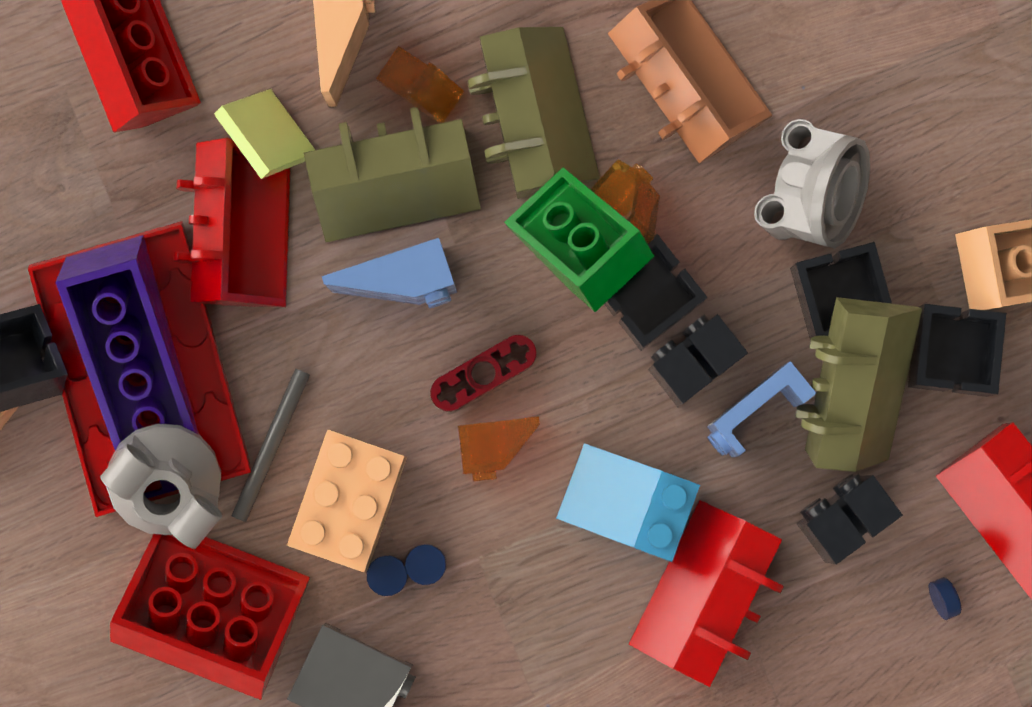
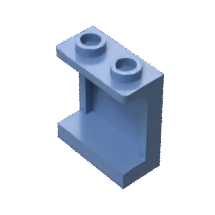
(784, 379)

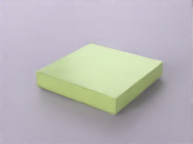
(264, 133)

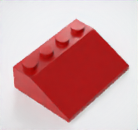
(209, 611)

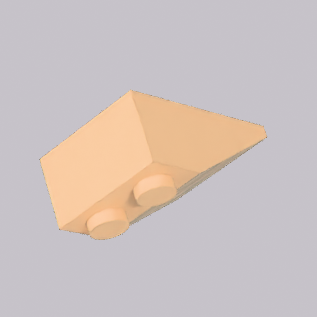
(339, 36)
(997, 264)

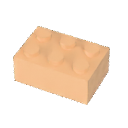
(347, 501)

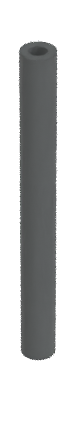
(270, 445)

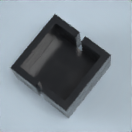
(852, 276)
(654, 297)
(958, 353)
(697, 360)
(23, 374)
(838, 524)

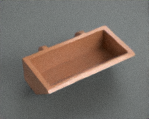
(688, 75)

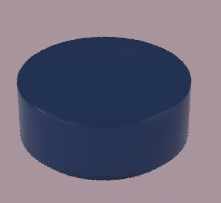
(425, 564)
(387, 575)
(945, 598)

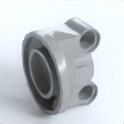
(817, 186)
(169, 455)

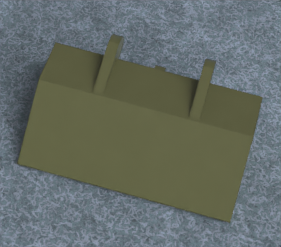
(535, 107)
(392, 178)
(859, 383)

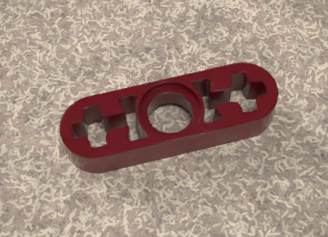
(452, 379)

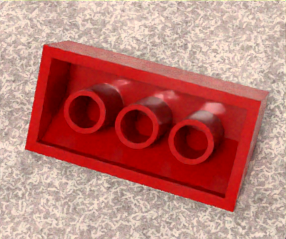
(132, 60)

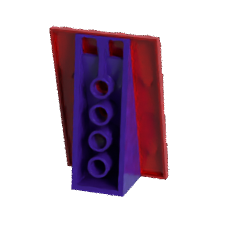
(136, 353)

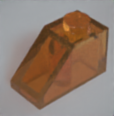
(631, 195)
(493, 445)

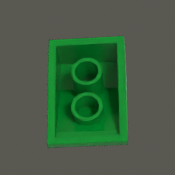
(580, 239)

